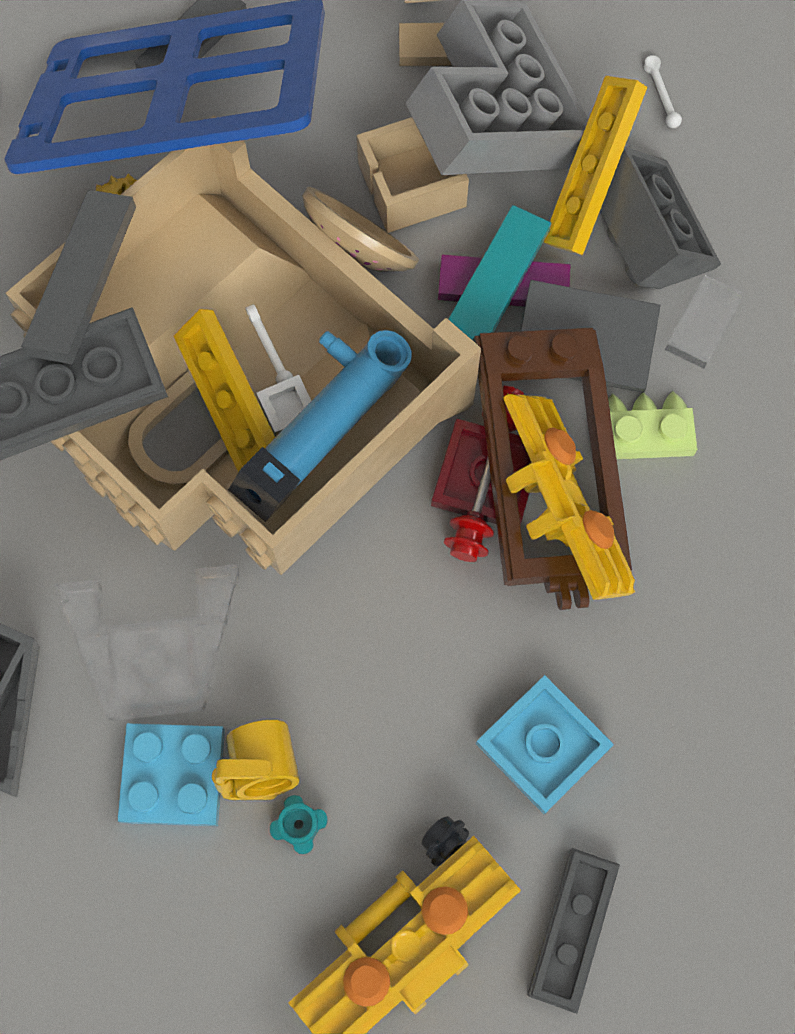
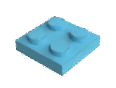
(544, 744)
(170, 775)

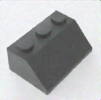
(654, 223)

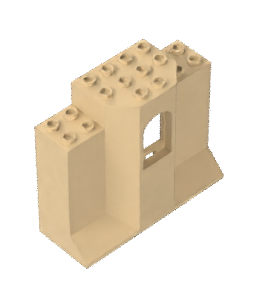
(220, 242)

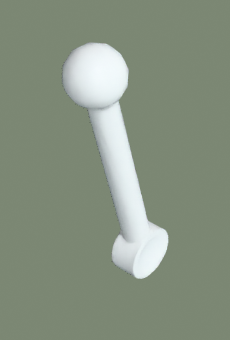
(652, 66)
(255, 319)

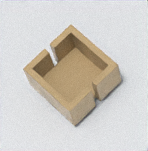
(405, 176)

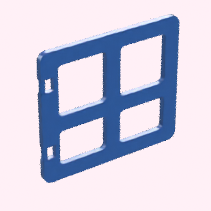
(171, 84)

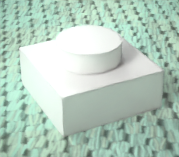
(283, 402)

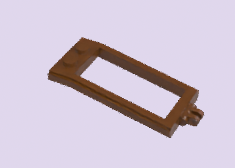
(534, 357)

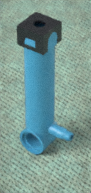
(289, 458)

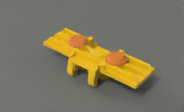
(568, 514)
(419, 957)

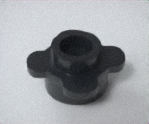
(444, 839)

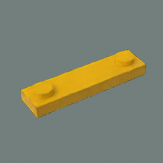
(595, 163)
(223, 387)

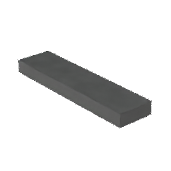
(79, 277)

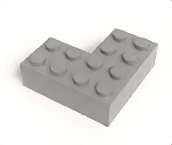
(501, 100)

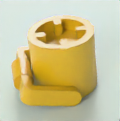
(258, 762)

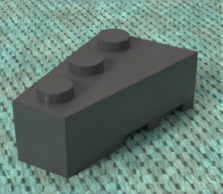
(17, 679)

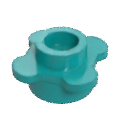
(301, 838)

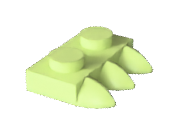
(653, 431)

